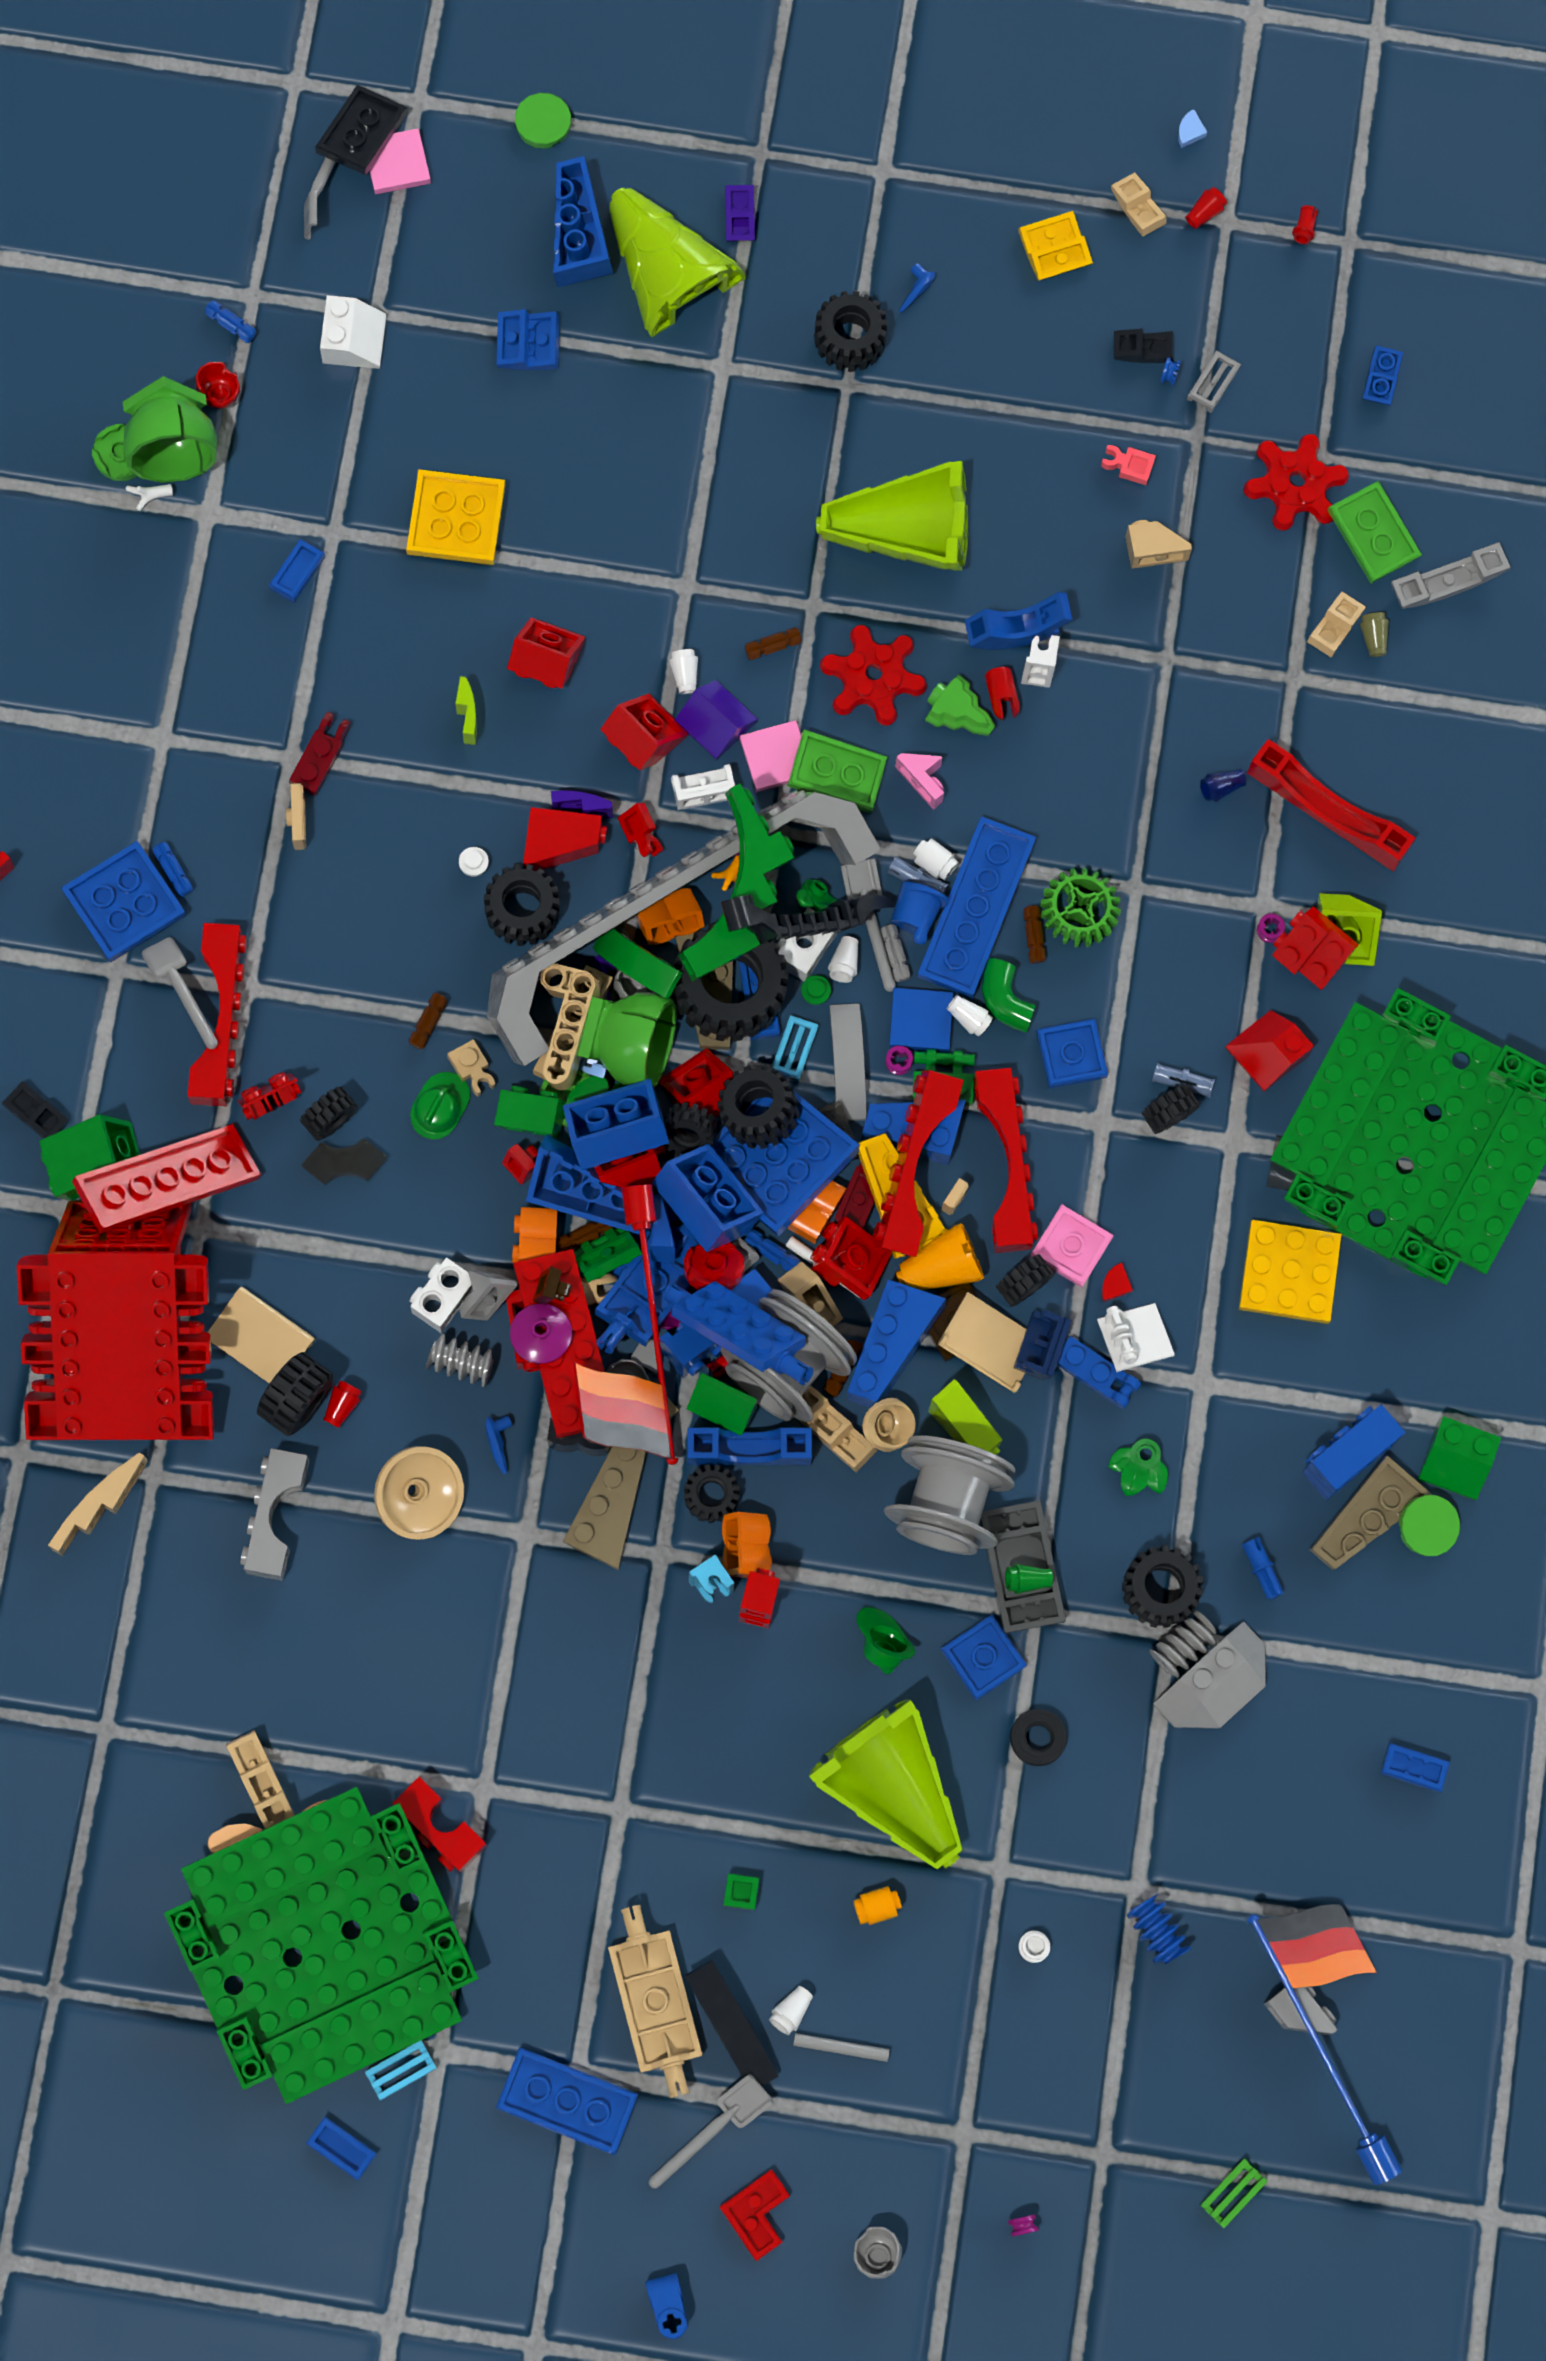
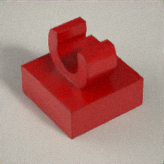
(520, 1162)

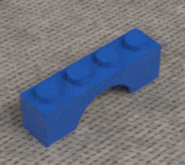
(772, 1447)

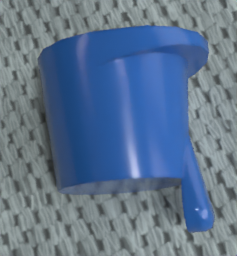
(917, 909)

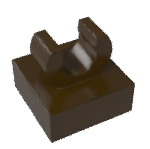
(550, 1287)

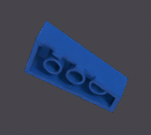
(579, 234)
(564, 1187)

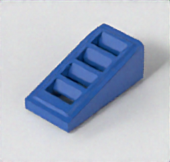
(661, 1240)

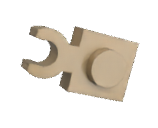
(470, 1063)

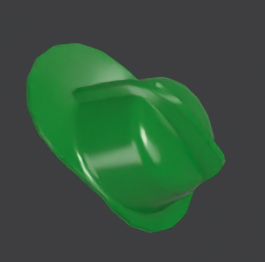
(439, 1105)
(884, 1640)

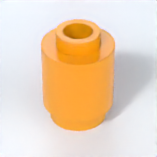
(877, 1906)

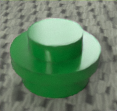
(816, 990)

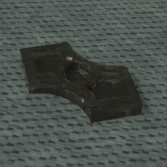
(358, 1160)

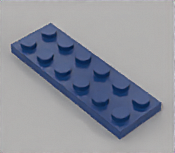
(976, 907)

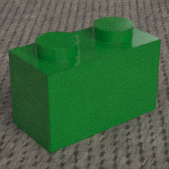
(529, 1112)

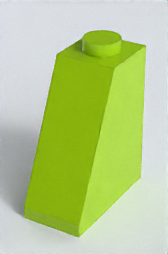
(963, 1419)

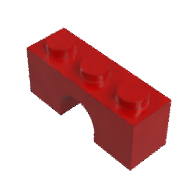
(759, 1598)
(456, 1847)

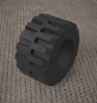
(853, 310)
(513, 883)
(751, 1086)
(295, 1394)
(1177, 1565)

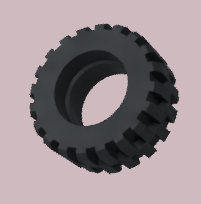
(741, 1017)

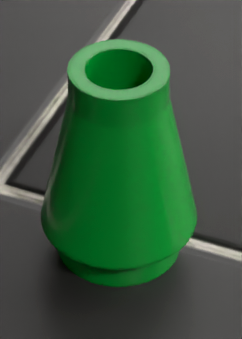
(1027, 1578)

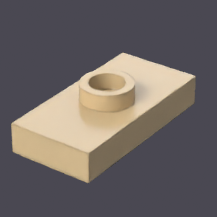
(296, 817)

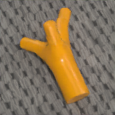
(729, 874)

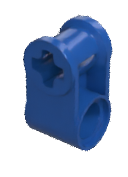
(665, 2300)

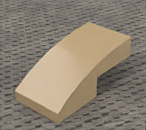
(1137, 204)
(1336, 624)

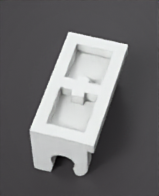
(1040, 664)
(702, 788)

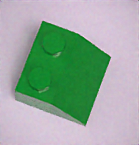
(1459, 1458)

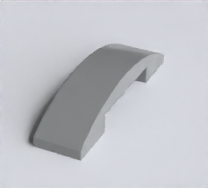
(1452, 578)
(848, 1059)

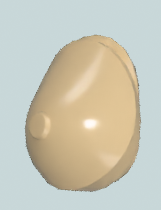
(888, 1424)

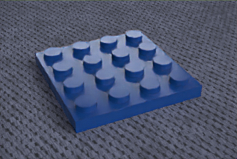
(793, 1172)

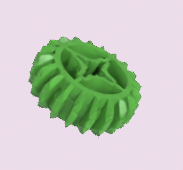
(1085, 918)

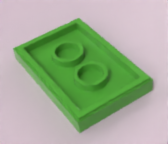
(1374, 532)
(837, 770)

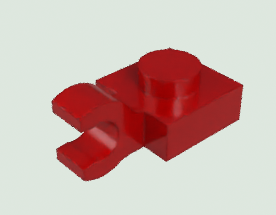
(638, 827)

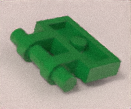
(957, 1060)
(606, 1253)

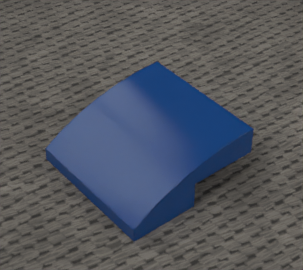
(528, 340)

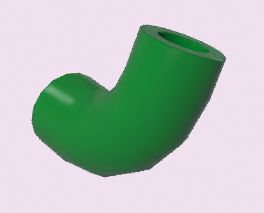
(1000, 998)

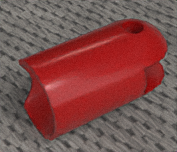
(1000, 689)

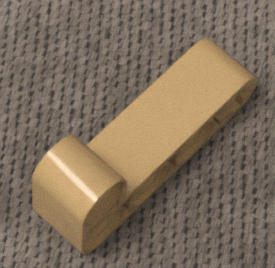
(564, 1028)

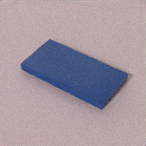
(567, 2101)

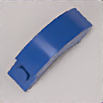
(1018, 628)

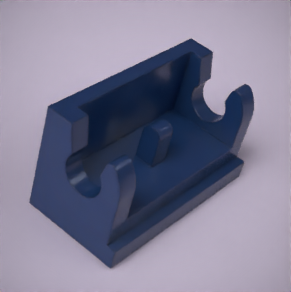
(1042, 1344)

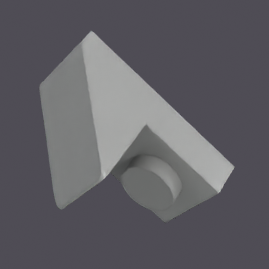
(487, 1296)

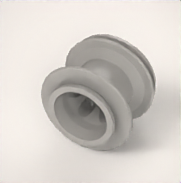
(823, 1350)
(950, 1494)

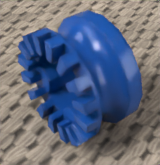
(1170, 371)

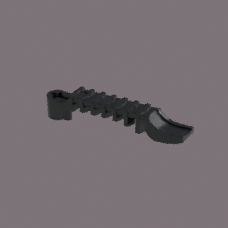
(837, 917)

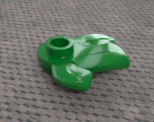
(814, 895)
(1139, 1472)

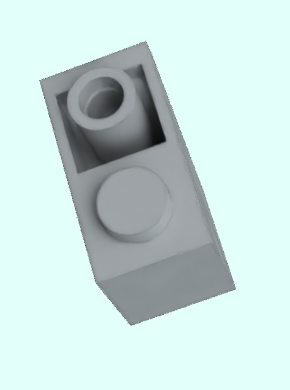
(1288, 2017)

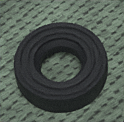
(1057, 1732)

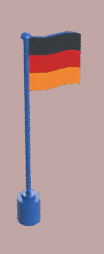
(1311, 1952)

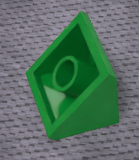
(722, 1404)

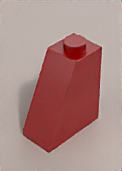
(561, 837)

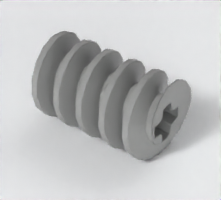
(460, 1360)
(1184, 1644)

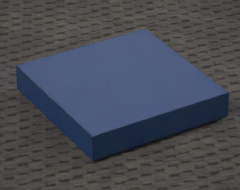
(920, 1019)
(1072, 1053)
(983, 1657)

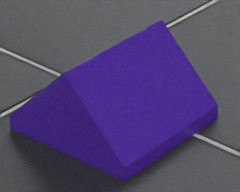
(715, 718)

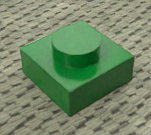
(741, 1892)

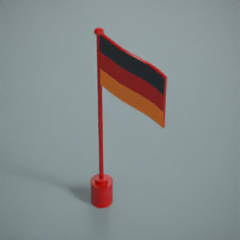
(622, 1407)

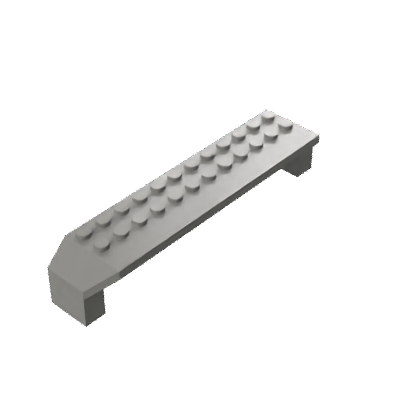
(516, 981)

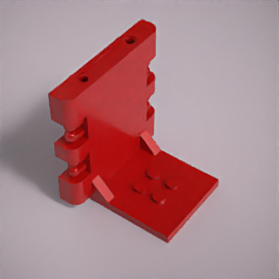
(117, 1332)

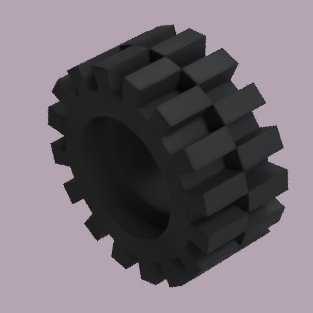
(1170, 1109)
(329, 1113)
(689, 1118)
(1025, 1280)
(706, 1475)

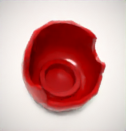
(217, 384)

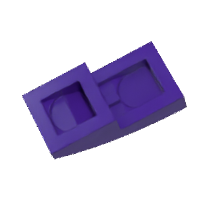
(739, 213)
(587, 802)

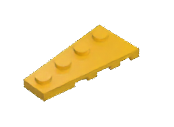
(877, 1158)

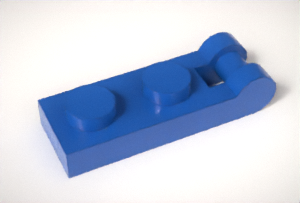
(1096, 1372)

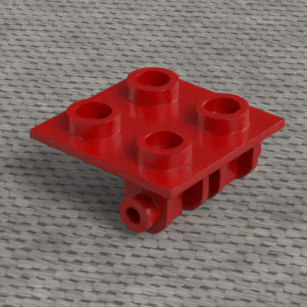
(281, 1083)

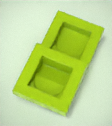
(466, 706)

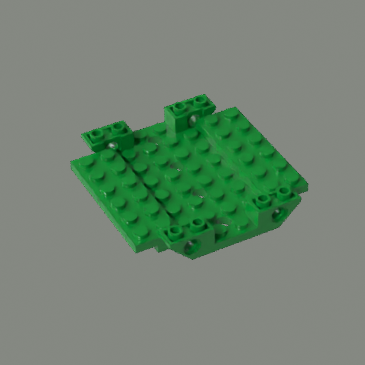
(1369, 1113)
(346, 1996)

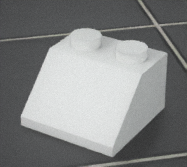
(352, 333)

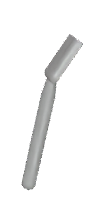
(310, 204)
(864, 880)
(165, 959)
(739, 2104)

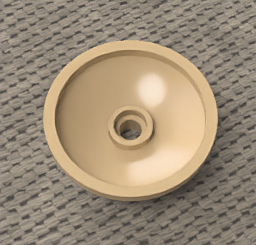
(436, 1494)

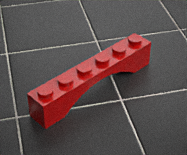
(1367, 832)
(210, 1074)
(996, 1101)
(901, 1224)

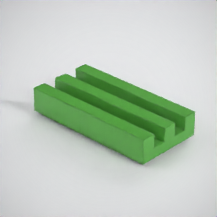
(1252, 2173)

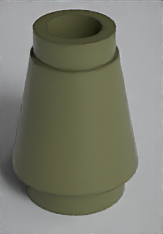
(1375, 633)

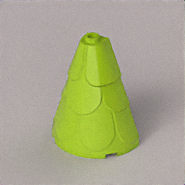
(665, 259)
(907, 518)
(894, 1784)

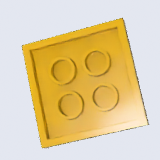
(455, 517)
(1290, 1271)

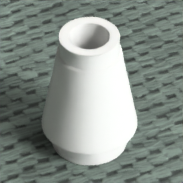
(684, 669)
(844, 961)
(969, 1015)
(790, 2011)

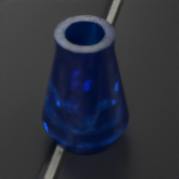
(1219, 785)

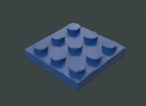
(123, 901)

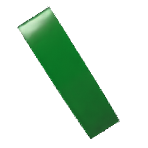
(637, 962)

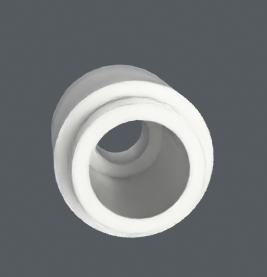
(935, 859)

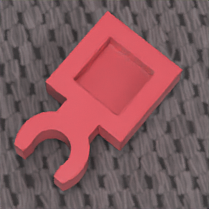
(1134, 464)

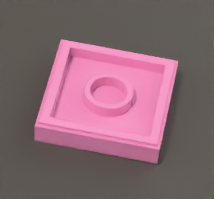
(400, 164)
(771, 754)
(1072, 1245)

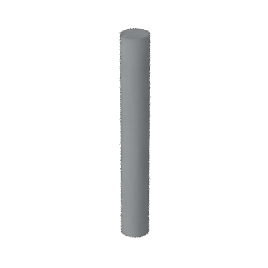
(841, 2047)

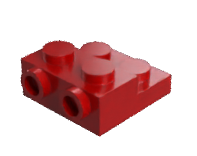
(1314, 947)
(849, 1258)

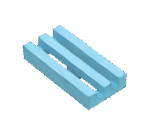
(787, 1072)
(376, 2083)

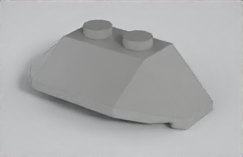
(1217, 1683)

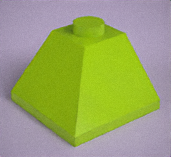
(1355, 919)

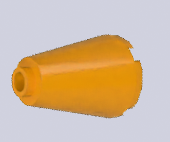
(942, 1262)

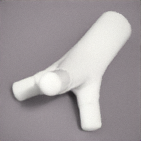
(150, 493)

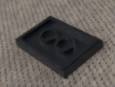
(361, 130)

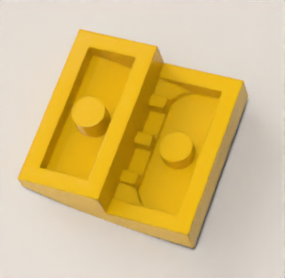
(1055, 246)

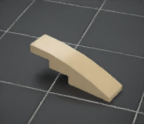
(837, 1431)
(106, 1495)
(260, 1779)

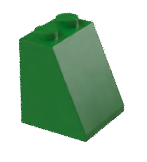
(85, 1148)

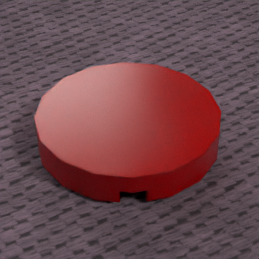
(720, 1265)

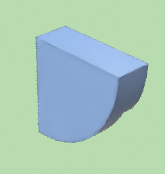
(1191, 129)
(592, 1067)

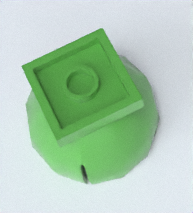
(168, 433)
(625, 1041)

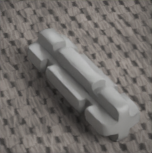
(895, 953)

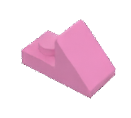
(917, 772)

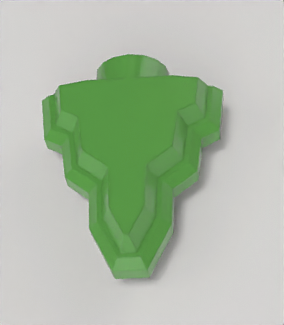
(958, 708)

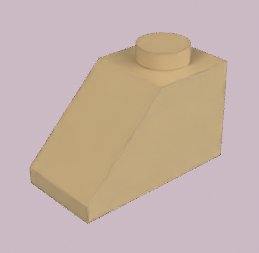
(1154, 545)
(809, 1289)

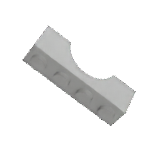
(284, 1475)

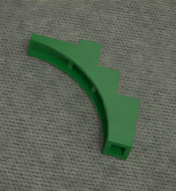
(757, 857)

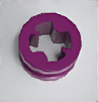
(1270, 918)
(897, 1069)
(1023, 2225)

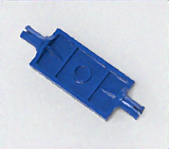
(627, 1301)
(740, 1328)

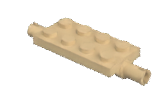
(655, 2001)

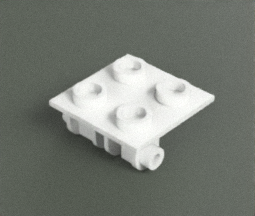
(1135, 1336)

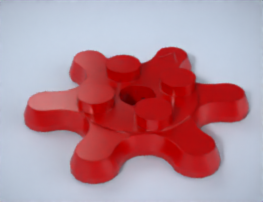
(1290, 498)
(877, 693)

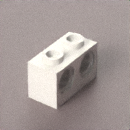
(449, 1298)

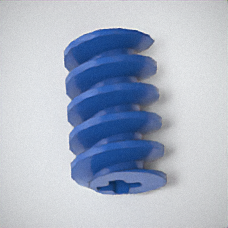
(1158, 1930)

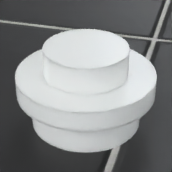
(473, 861)
(1034, 1946)

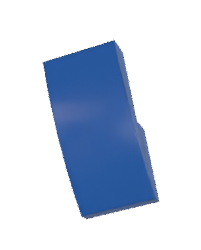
(1382, 375)

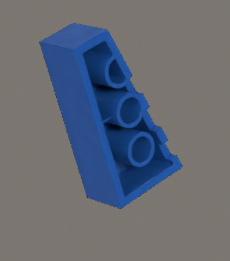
(893, 1338)
(689, 1348)

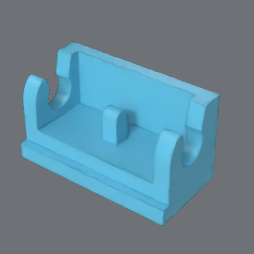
(709, 1576)

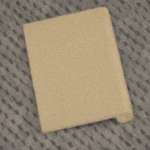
(258, 1335)
(985, 1341)

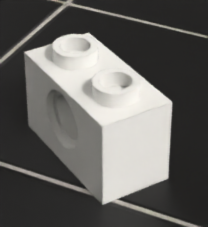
(804, 960)

